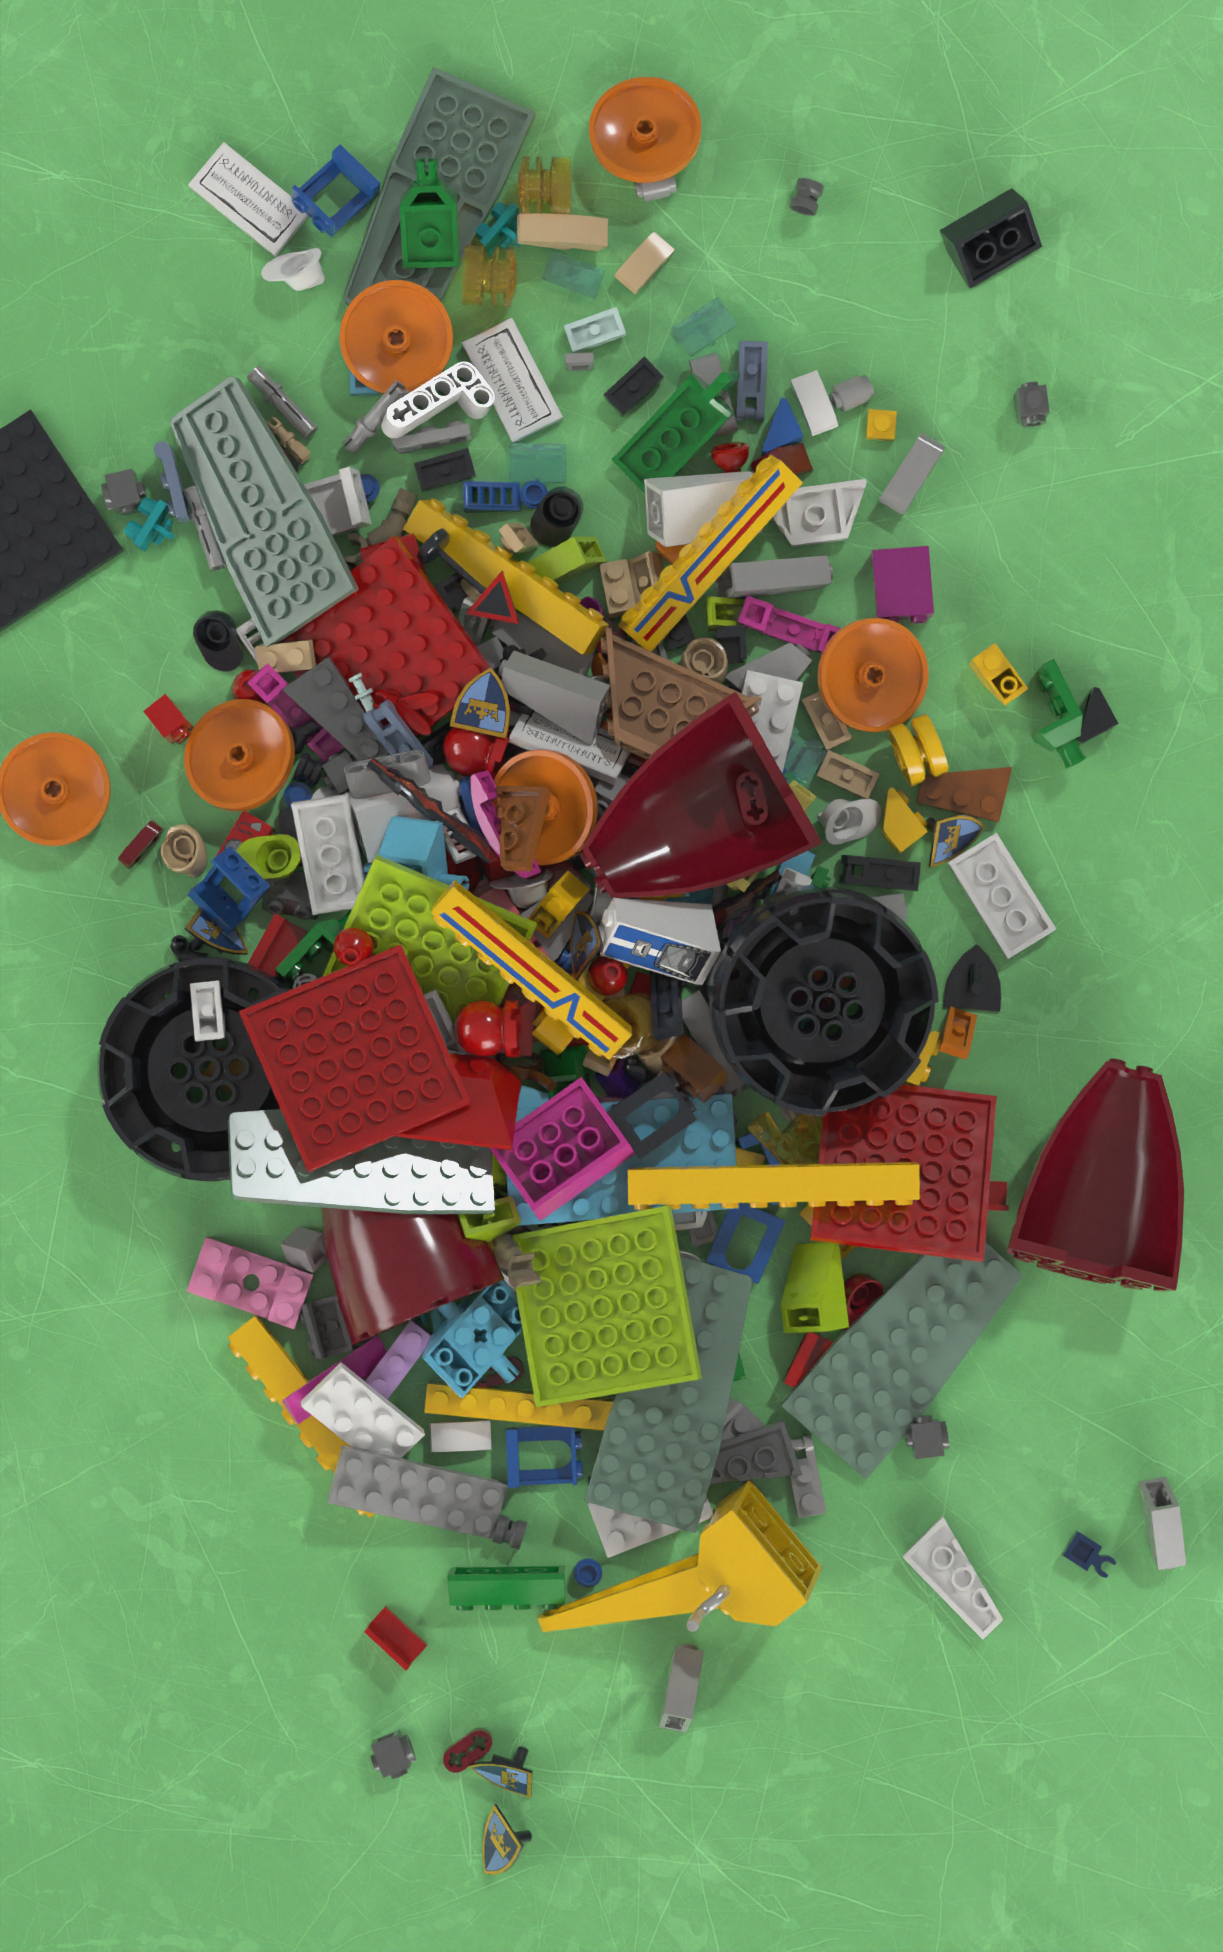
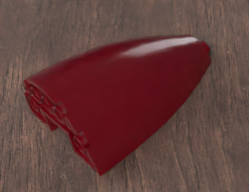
(681, 818)
(1108, 1186)
(400, 1266)

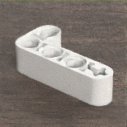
(432, 403)

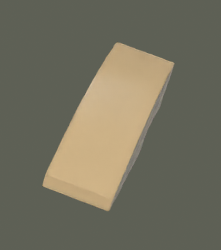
(562, 231)

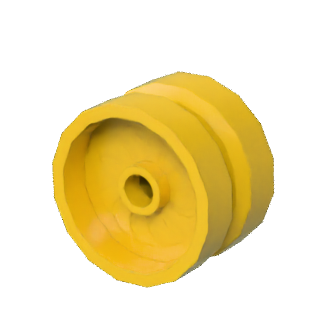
(918, 750)

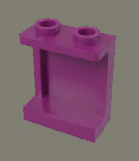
(903, 584)

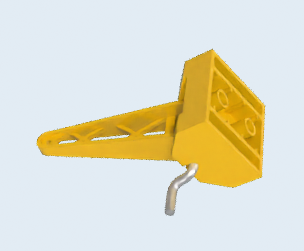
(744, 1566)

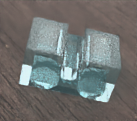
(803, 757)

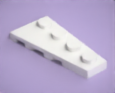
(948, 1571)

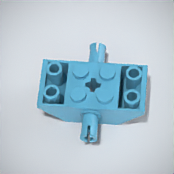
(418, 846)
(495, 1322)

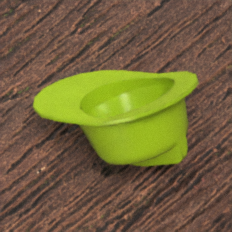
(271, 855)

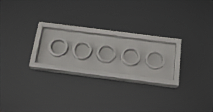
(417, 1492)

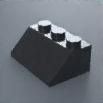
(991, 237)

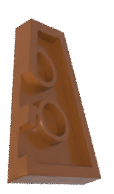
(967, 792)

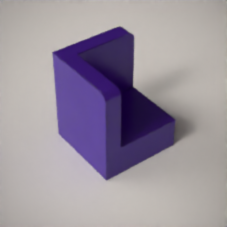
(617, 1082)

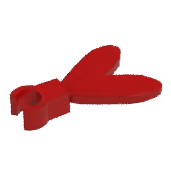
(406, 708)

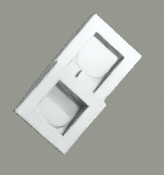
(814, 403)
(460, 1436)

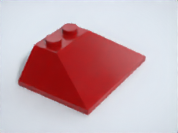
(492, 1111)

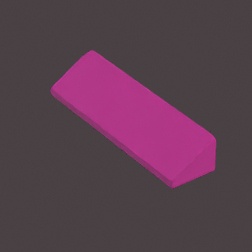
(360, 1361)

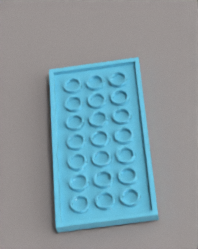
(702, 1143)

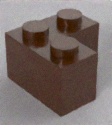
(693, 1069)

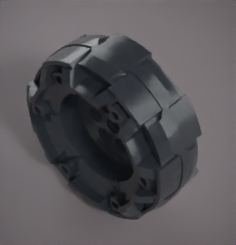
(778, 955)
(146, 1042)

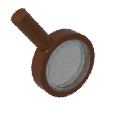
(527, 1068)

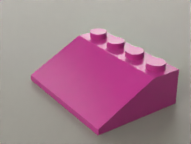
(563, 1149)

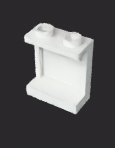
(341, 501)

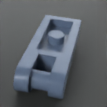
(752, 381)
(172, 481)
(395, 735)

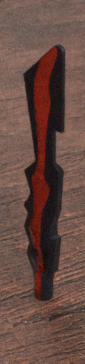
(432, 809)
(744, 901)

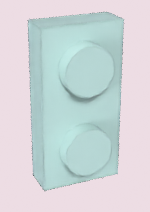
(594, 330)

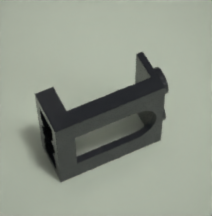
(655, 1086)

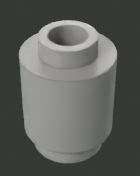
(655, 190)
(851, 393)

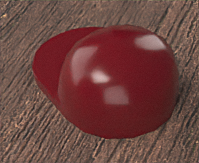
(860, 1293)

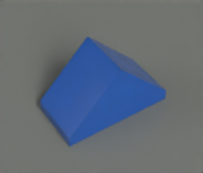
(783, 430)

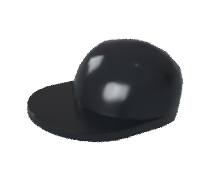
(556, 516)
(218, 640)

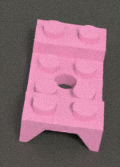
(221, 1277)

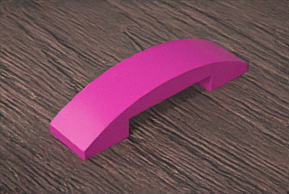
(785, 625)
(269, 687)
(483, 794)

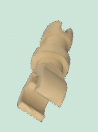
(288, 440)

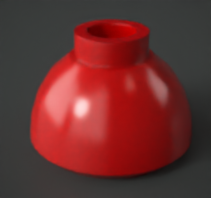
(730, 456)
(242, 689)
(353, 946)
(607, 976)

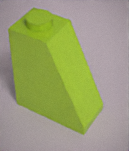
(569, 559)

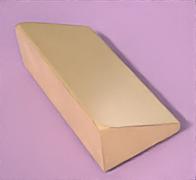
(644, 572)

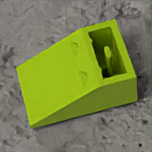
(814, 1290)

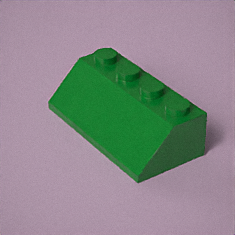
(506, 1586)

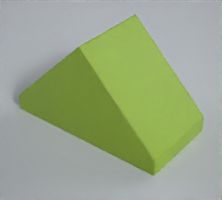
(722, 612)
(490, 1226)

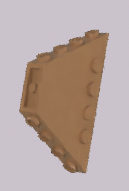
(655, 696)

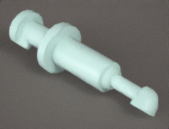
(364, 694)

